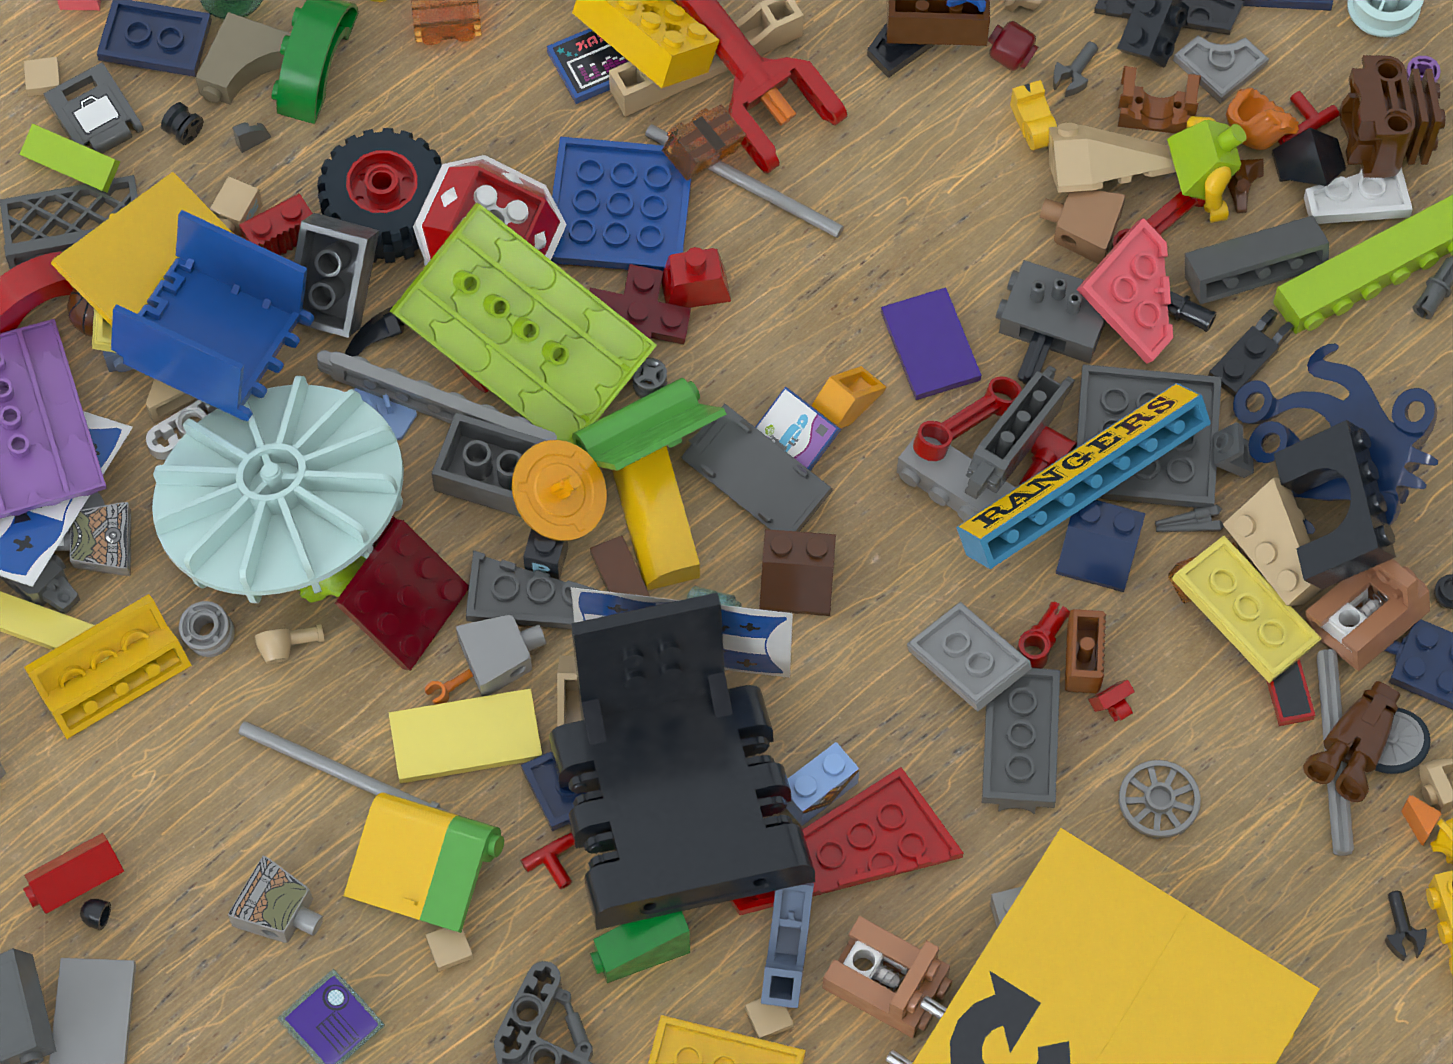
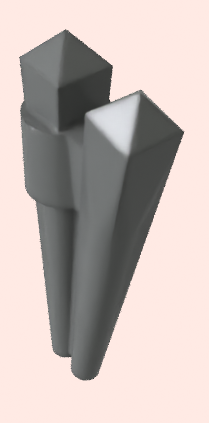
(1195, 521)

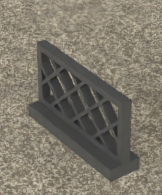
(41, 243)

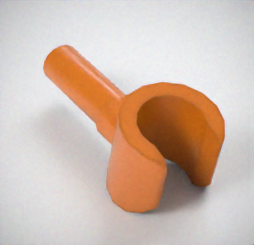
(447, 687)

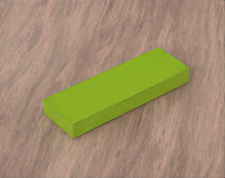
(70, 158)

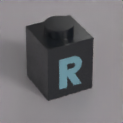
(545, 554)

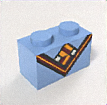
(821, 783)

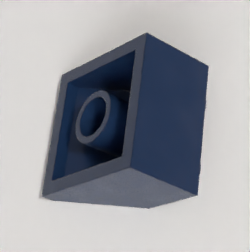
(1101, 545)

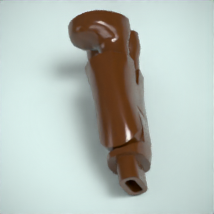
(1357, 741)

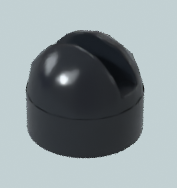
(95, 913)

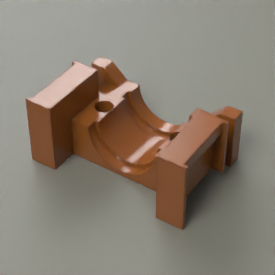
(1154, 113)

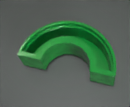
(309, 55)

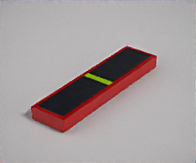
(1291, 696)

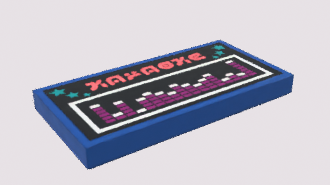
(585, 64)

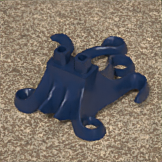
(1393, 447)

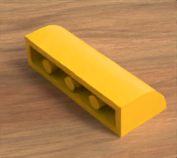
(657, 521)

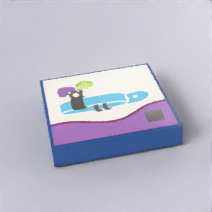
(798, 428)

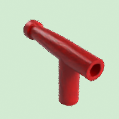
(1313, 118)
(548, 856)

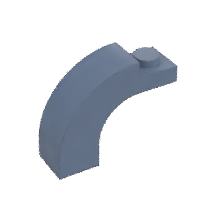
(787, 946)

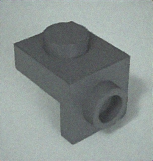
(1232, 451)

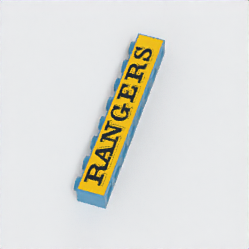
(1083, 475)

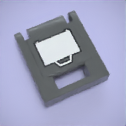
(96, 115)

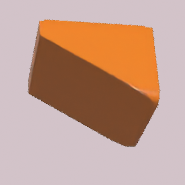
(1420, 817)

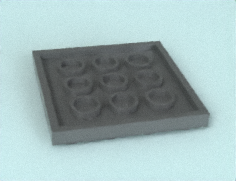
(1180, 476)

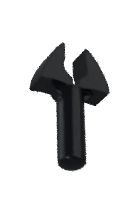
(1403, 928)

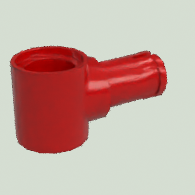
(1048, 449)
(1043, 635)

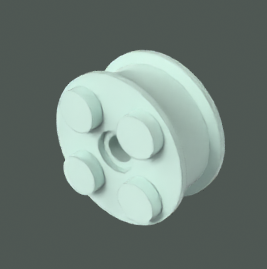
(1384, 17)

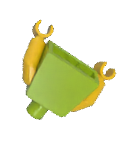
(1206, 160)

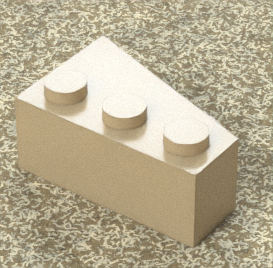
(1269, 532)

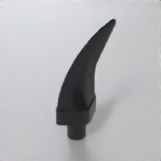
(377, 328)

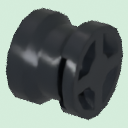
(182, 123)

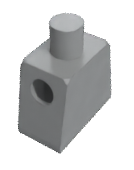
(498, 651)

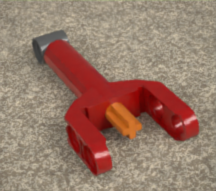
(759, 80)

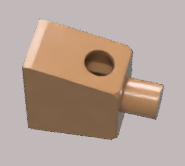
(1085, 221)

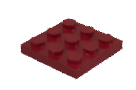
(402, 594)

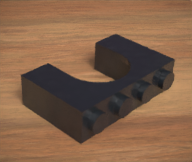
(1364, 535)

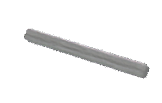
(1331, 712)

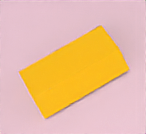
(85, 691)

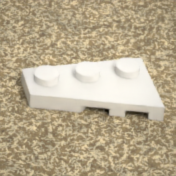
(1359, 199)

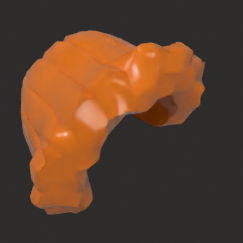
(1260, 119)

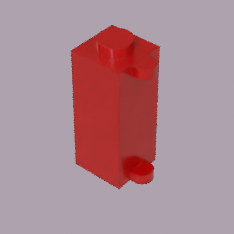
(72, 874)

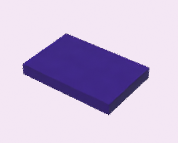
(931, 343)

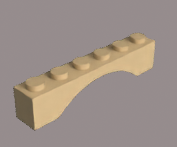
(765, 27)

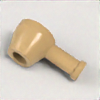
(276, 643)

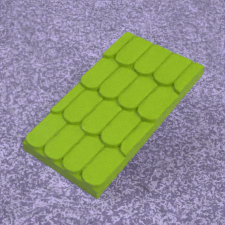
(522, 326)

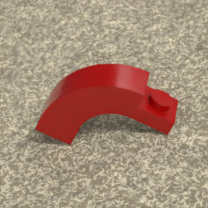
(28, 287)

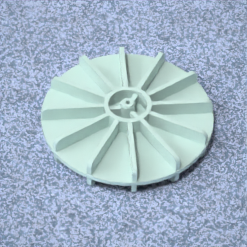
(279, 494)

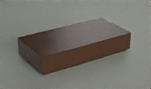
(618, 567)

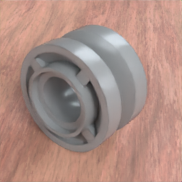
(217, 640)

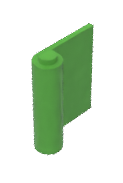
(646, 425)

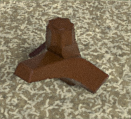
(1242, 180)

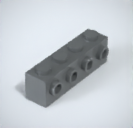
(1257, 257)

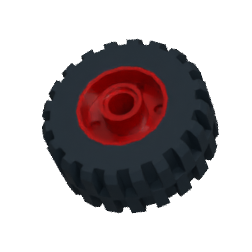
(381, 186)

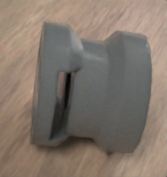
(650, 370)

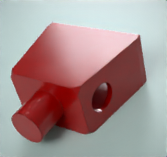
(695, 279)

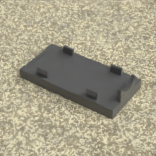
(756, 472)
(1022, 743)

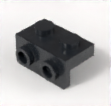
(1154, 29)

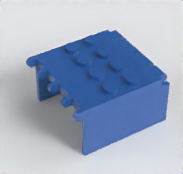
(215, 318)

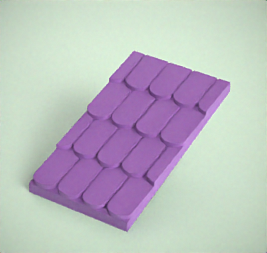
(42, 425)

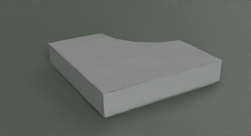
(1222, 66)

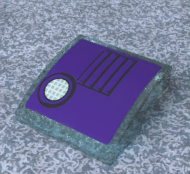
(330, 1020)

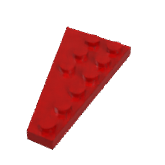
(871, 838)

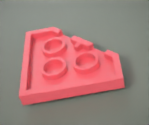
(1133, 290)

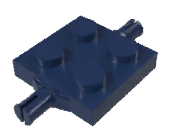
(1425, 663)

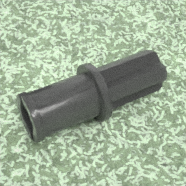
(1436, 290)

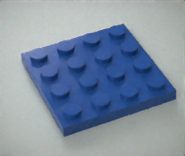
(618, 204)

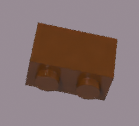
(797, 572)

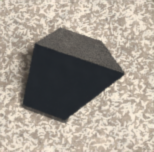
(1309, 158)

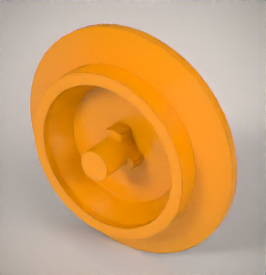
(559, 490)

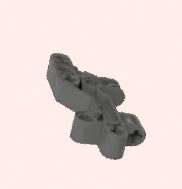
(529, 1044)

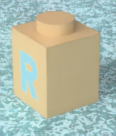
(236, 204)

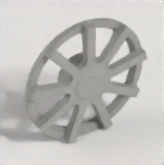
(1159, 799)

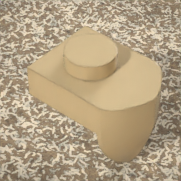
(1436, 787)

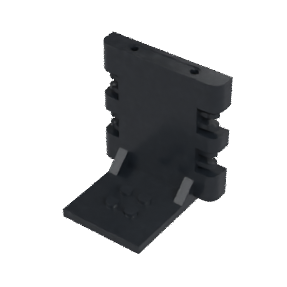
(672, 769)

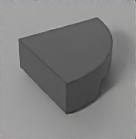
(249, 136)

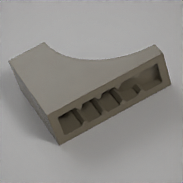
(237, 56)

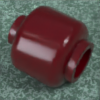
(1012, 45)

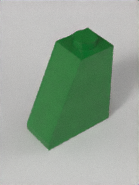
(640, 945)

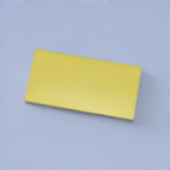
(1246, 609)
(465, 735)

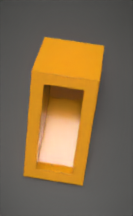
(848, 396)

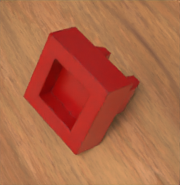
(1113, 700)

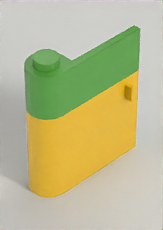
(420, 860)

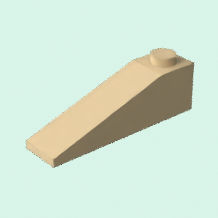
(1088, 156)

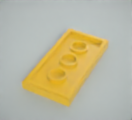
(695, 1043)

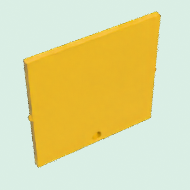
(132, 248)

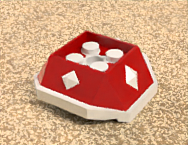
(506, 193)

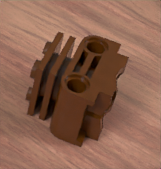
(1390, 116)

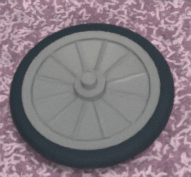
(1406, 744)

